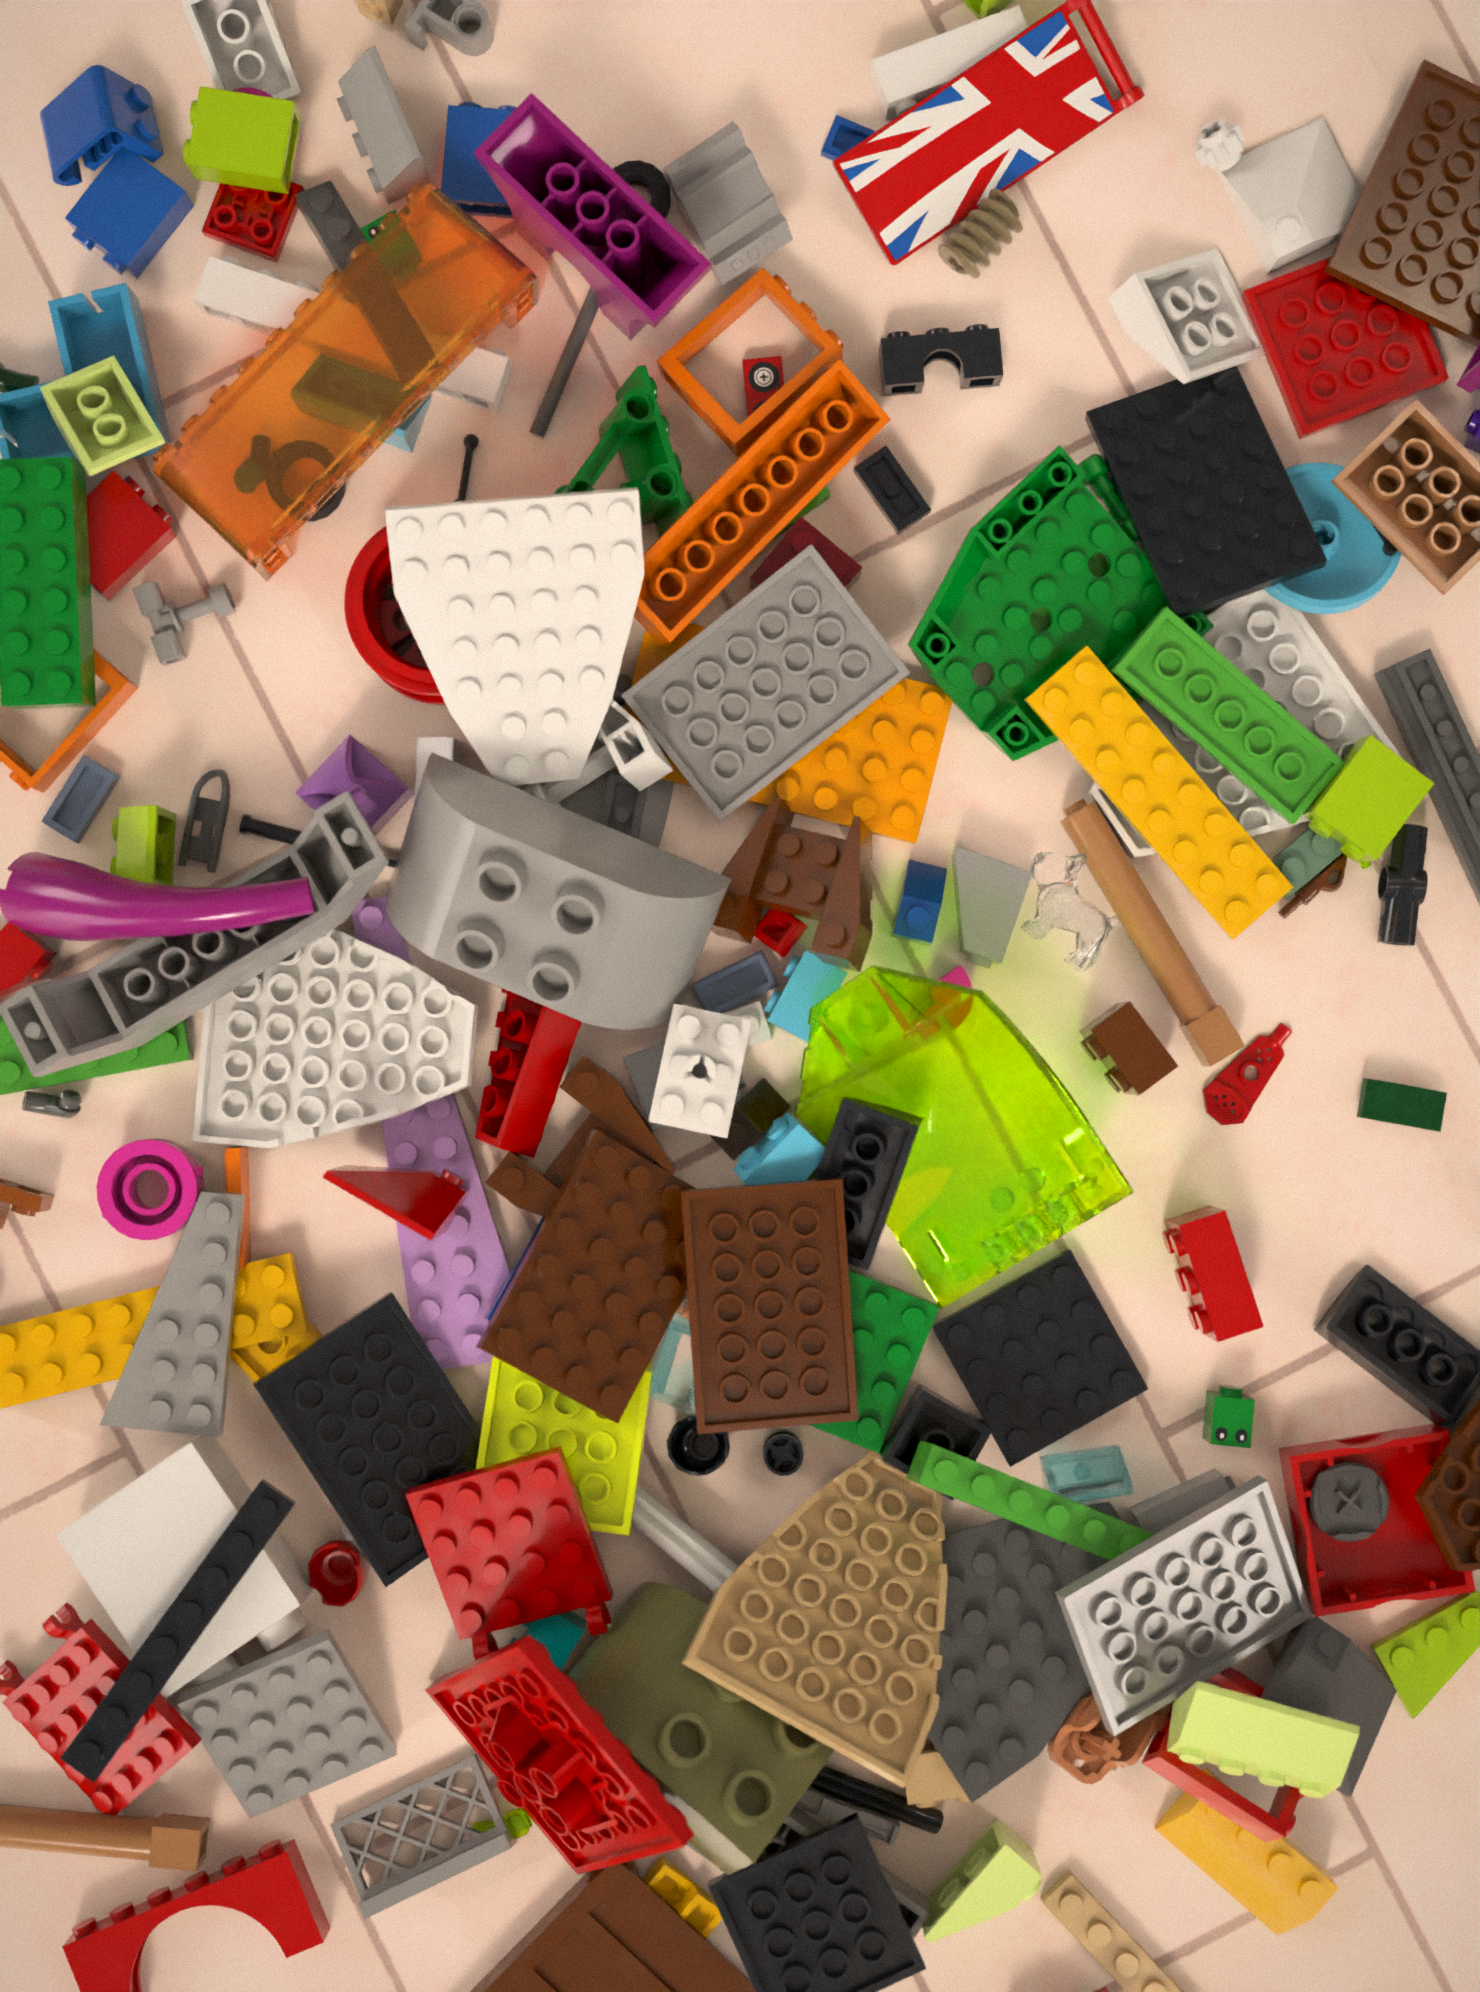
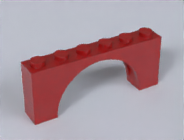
(267, 1887)

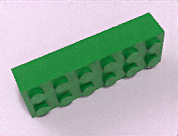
(45, 585)

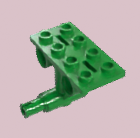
(644, 447)

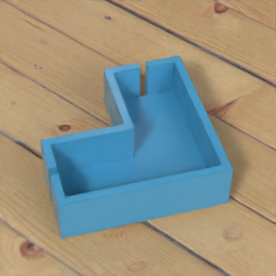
(84, 340)

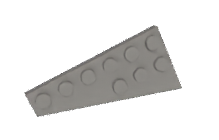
(184, 1348)

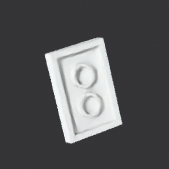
(700, 1070)

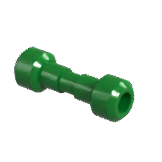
(1096, 477)

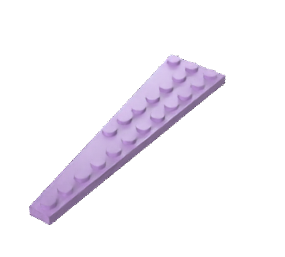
(462, 1270)

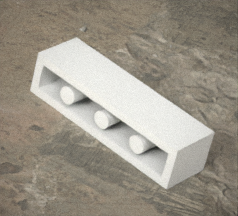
(923, 67)

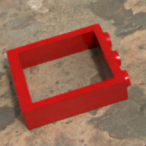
(1263, 1825)

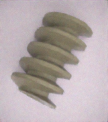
(981, 234)

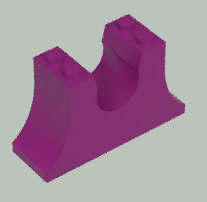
(586, 212)

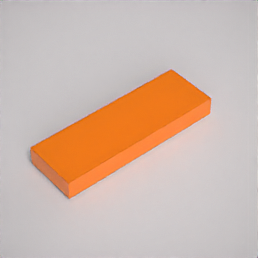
(238, 1182)

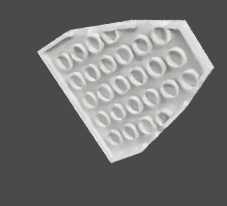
(522, 618)
(1297, 671)
(329, 1046)

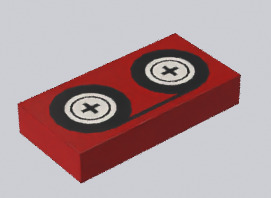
(761, 380)

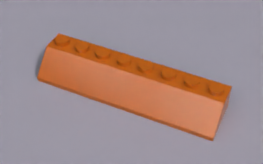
(755, 500)

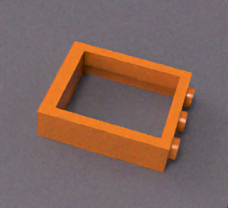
(672, 370)
(41, 780)

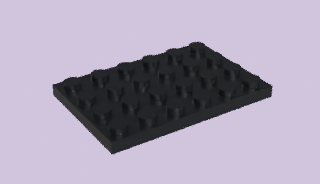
(1205, 491)
(370, 1424)

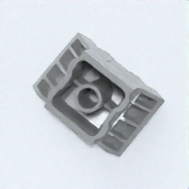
(727, 204)

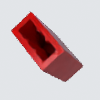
(122, 533)

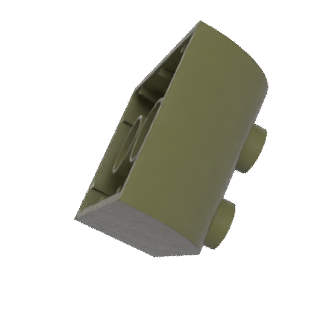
(707, 1748)

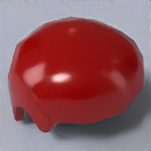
(338, 1572)

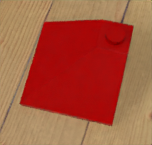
(413, 1197)

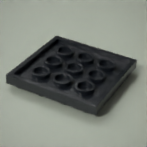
(1039, 1357)
(818, 1916)

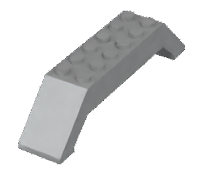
(173, 977)

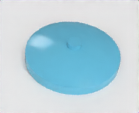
(1353, 549)

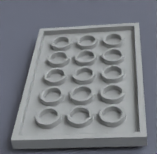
(765, 683)
(1185, 1604)

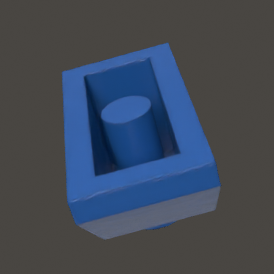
(919, 903)

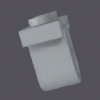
(447, 21)

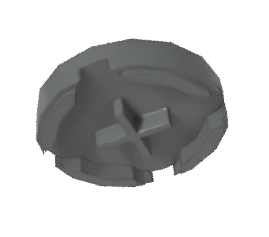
(1348, 1500)

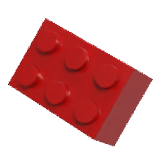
(1212, 1273)

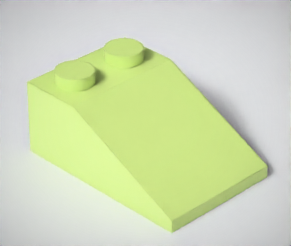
(101, 416)
(983, 1883)

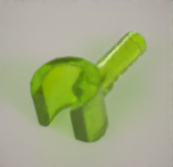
(516, 1821)

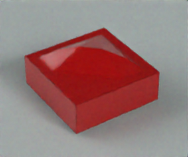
(779, 931)

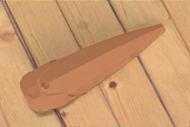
(1090, 1751)

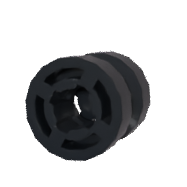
(785, 1458)

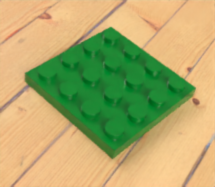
(887, 1343)

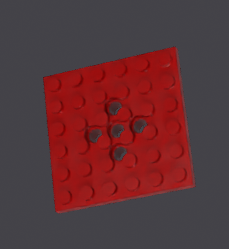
(558, 1758)

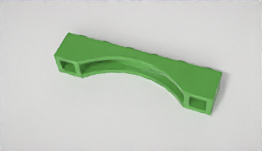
(1023, 1502)

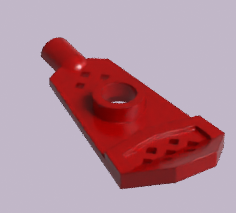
(1234, 1084)

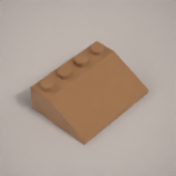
(1420, 495)

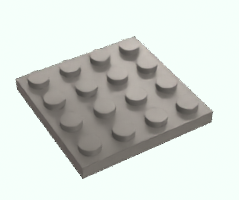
(287, 1724)

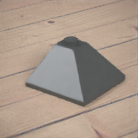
(1334, 1679)

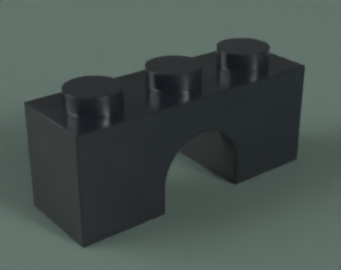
(972, 352)

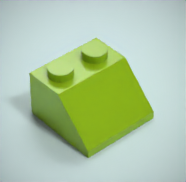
(144, 844)

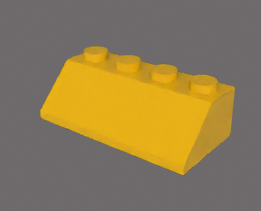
(1268, 1878)

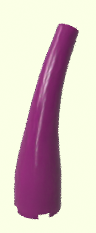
(90, 904)

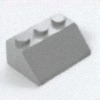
(381, 128)

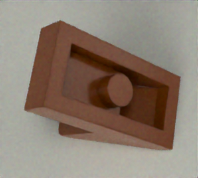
(23, 1200)

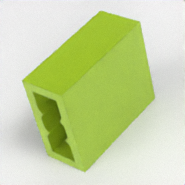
(242, 139)
(1367, 800)

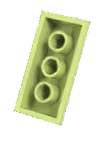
(1261, 1739)

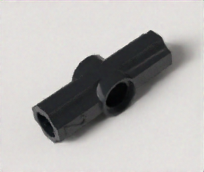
(1402, 886)

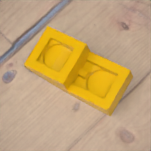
(684, 1895)

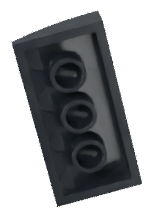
(870, 1155)
(1403, 1346)

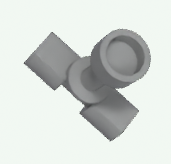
(168, 620)

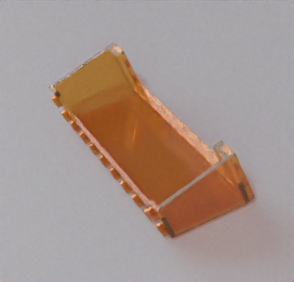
(344, 375)

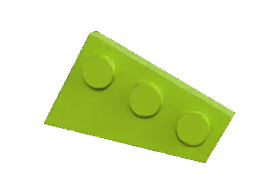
(1430, 1650)

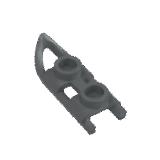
(209, 813)

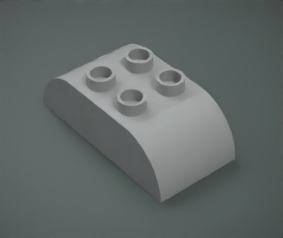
(549, 901)

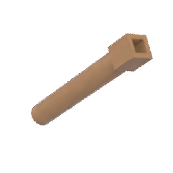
(1200, 1018)
(165, 1842)

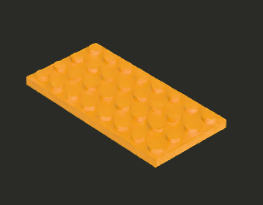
(868, 768)

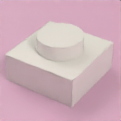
(759, 1028)

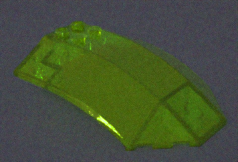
(1000, 1140)

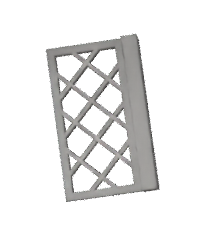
(436, 1868)

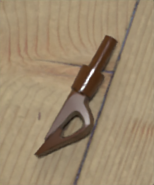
(1318, 883)

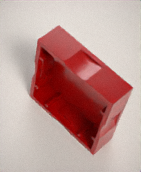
(1402, 1553)

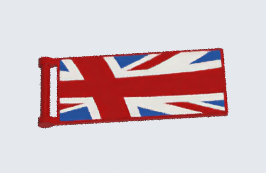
(984, 130)

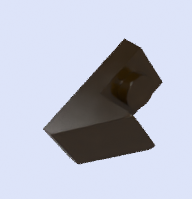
(751, 1118)

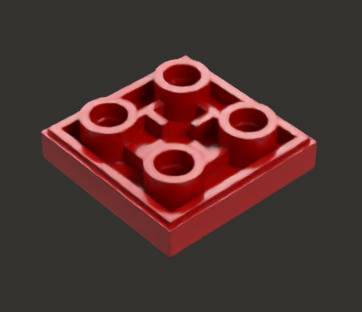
(252, 219)

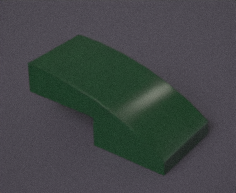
(1401, 1104)

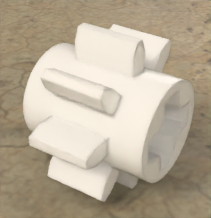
(1219, 145)

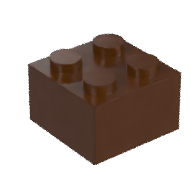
(1126, 1049)

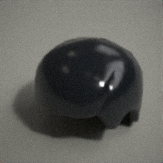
(696, 1452)

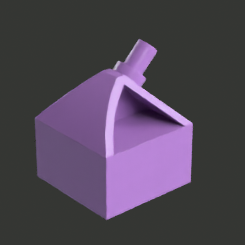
(356, 770)

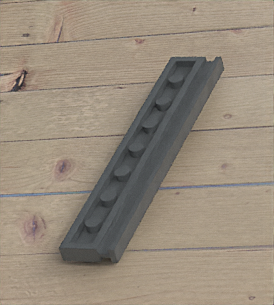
(1439, 750)

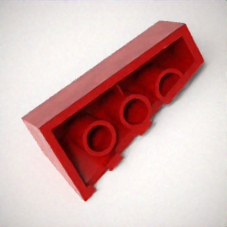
(525, 1073)

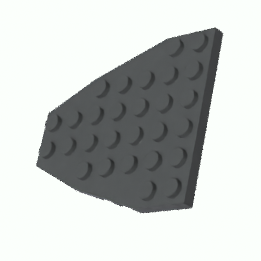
(1005, 1649)

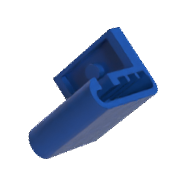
(96, 120)

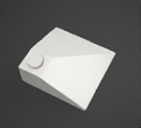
(1292, 194)
(1188, 316)

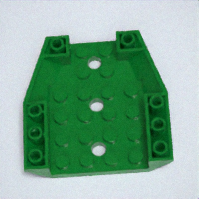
(1028, 557)

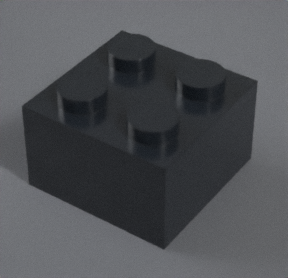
(935, 1421)

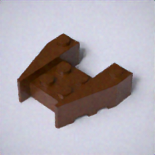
(803, 877)
(610, 1114)

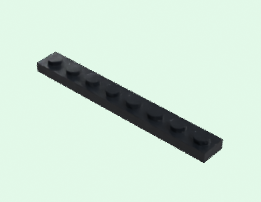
(178, 1630)

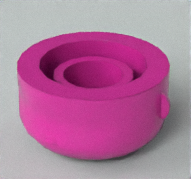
(119, 1195)

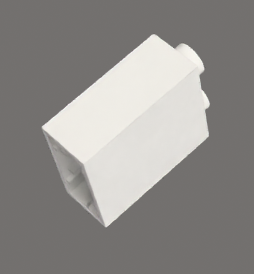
(155, 1535)

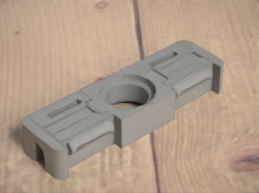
(834, 1809)

